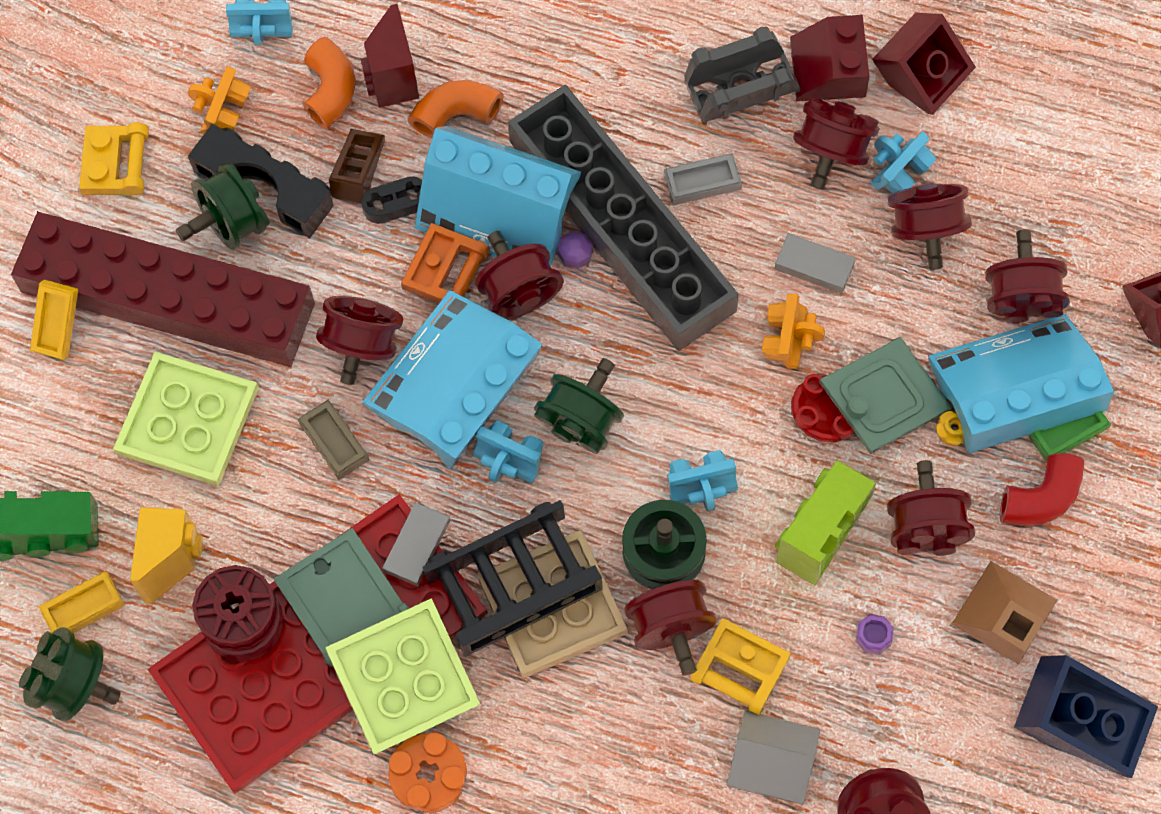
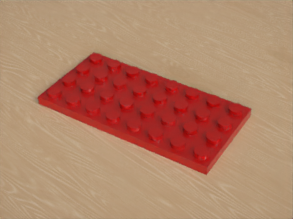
(271, 706)

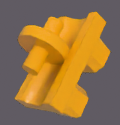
(229, 90)
(797, 331)

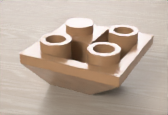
(1004, 612)

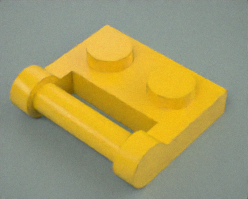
(103, 156)
(748, 656)

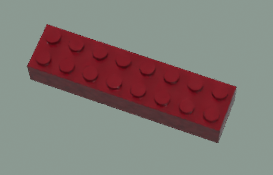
(167, 288)

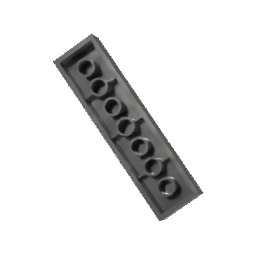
(627, 220)

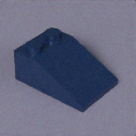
(1085, 715)

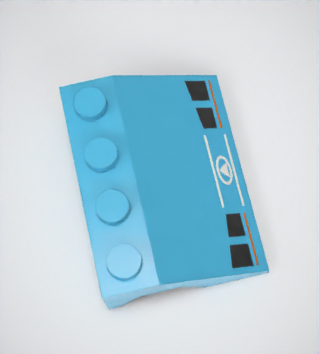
(489, 187)
(453, 376)
(1022, 382)

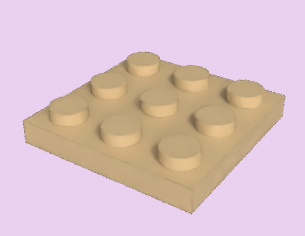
(568, 631)

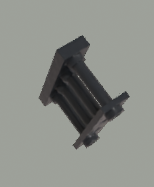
(510, 615)

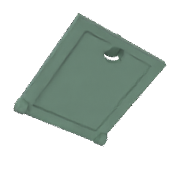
(885, 395)
(339, 591)

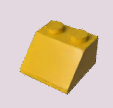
(163, 551)

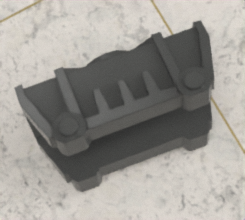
(736, 63)

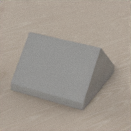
(773, 757)

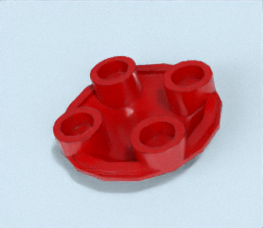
(817, 413)

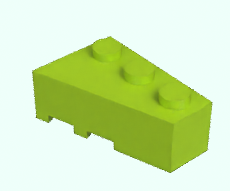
(824, 521)

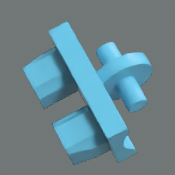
(259, 19)
(912, 153)
(506, 455)
(702, 482)

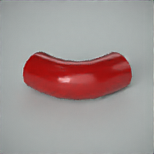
(1050, 498)

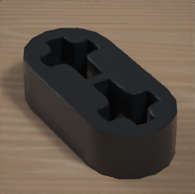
(394, 200)

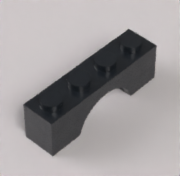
(300, 200)

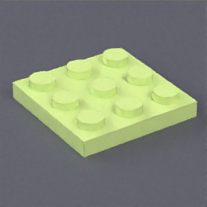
(186, 418)
(402, 676)

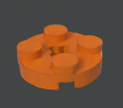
(430, 750)

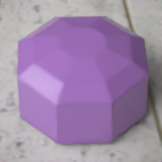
(575, 249)
(874, 634)

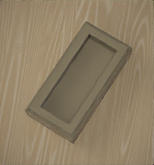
(333, 439)

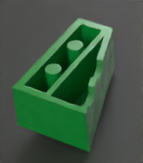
(47, 523)

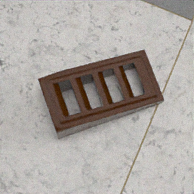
(349, 185)

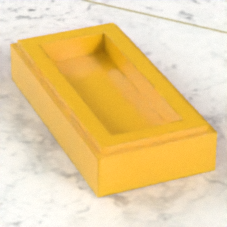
(54, 319)
(82, 604)

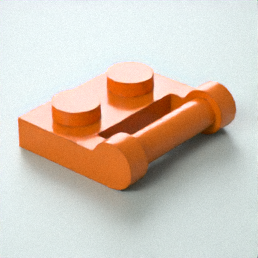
(435, 260)

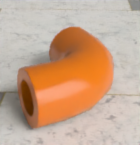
(336, 82)
(455, 99)

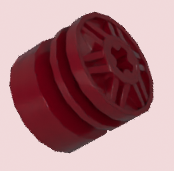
(245, 633)

